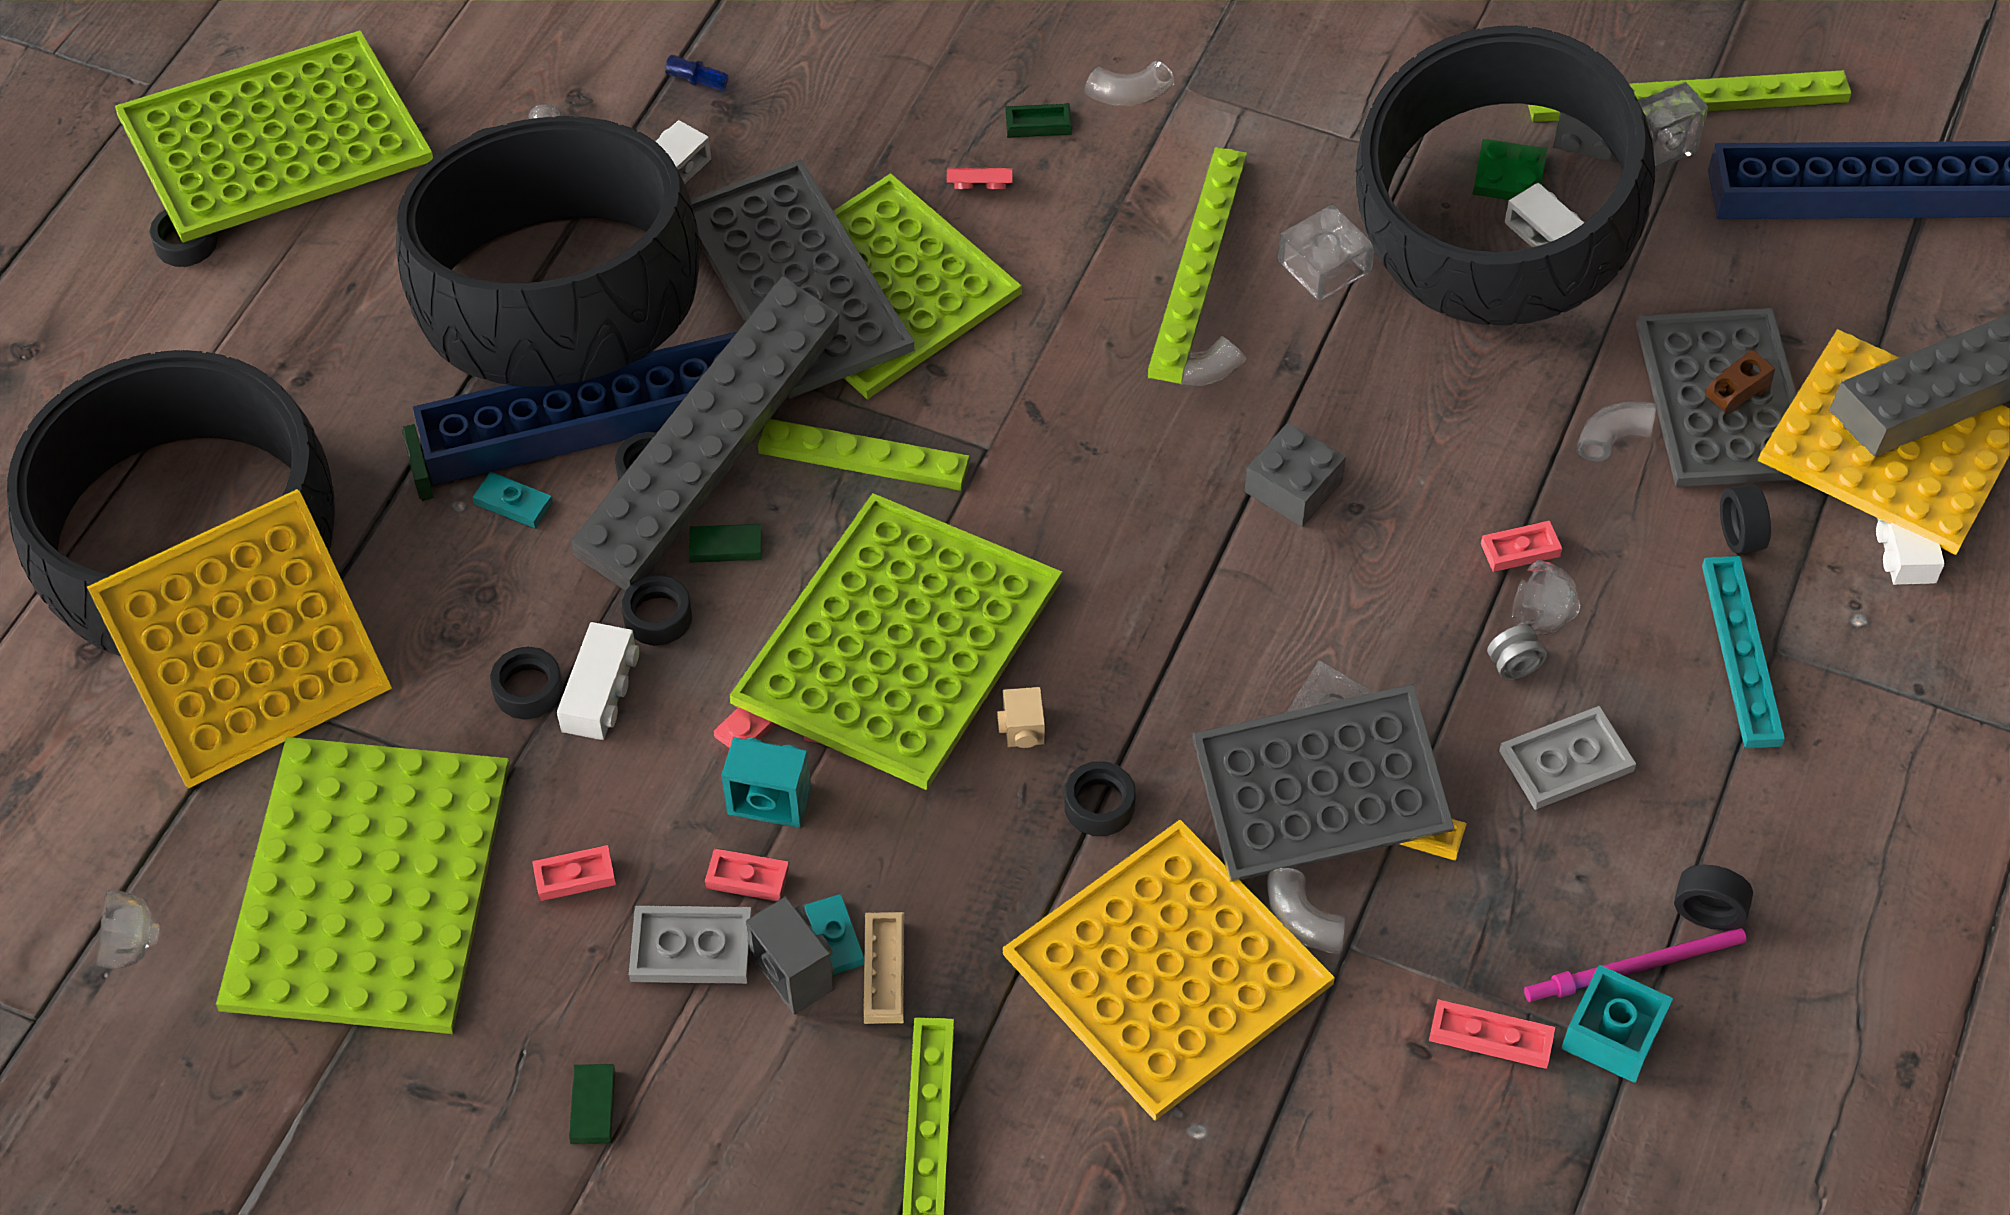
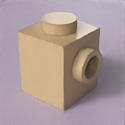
(1022, 717)

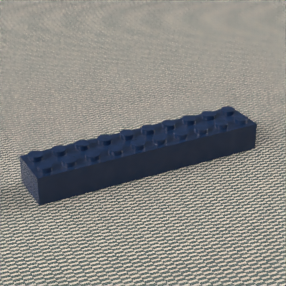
(1861, 180)
(535, 423)

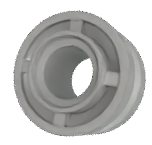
(1517, 652)

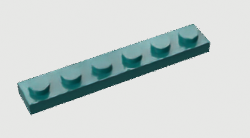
(1743, 652)

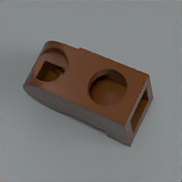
(1740, 382)

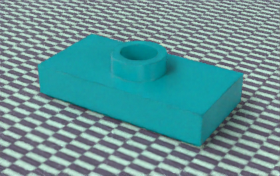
(512, 500)
(832, 921)

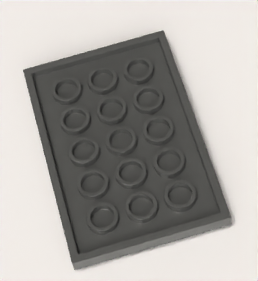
(1682, 360)
(1322, 782)

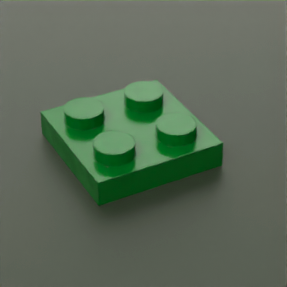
(1508, 169)

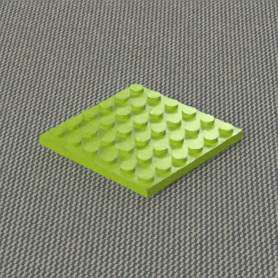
(926, 272)

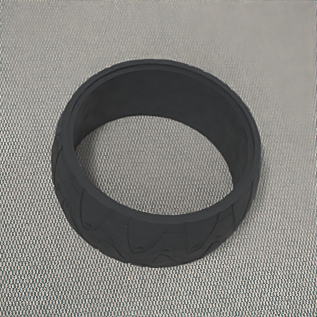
(1483, 71)
(563, 325)
(130, 410)

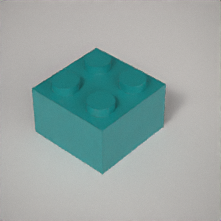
(766, 782)
(1616, 1023)

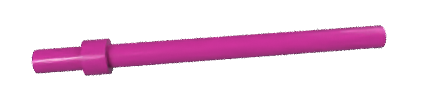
(1567, 983)

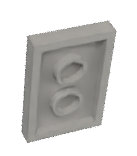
(1567, 757)
(690, 944)

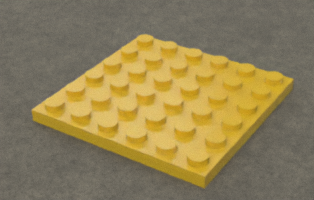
(1923, 486)
(240, 637)
(1168, 968)

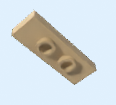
(884, 968)

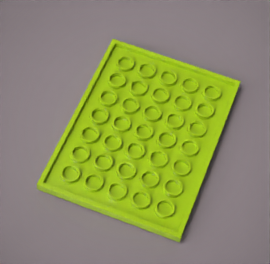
(272, 135)
(897, 640)
(365, 886)

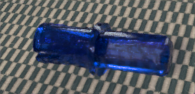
(696, 72)

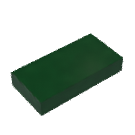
(1038, 120)
(417, 462)
(725, 543)
(592, 1104)

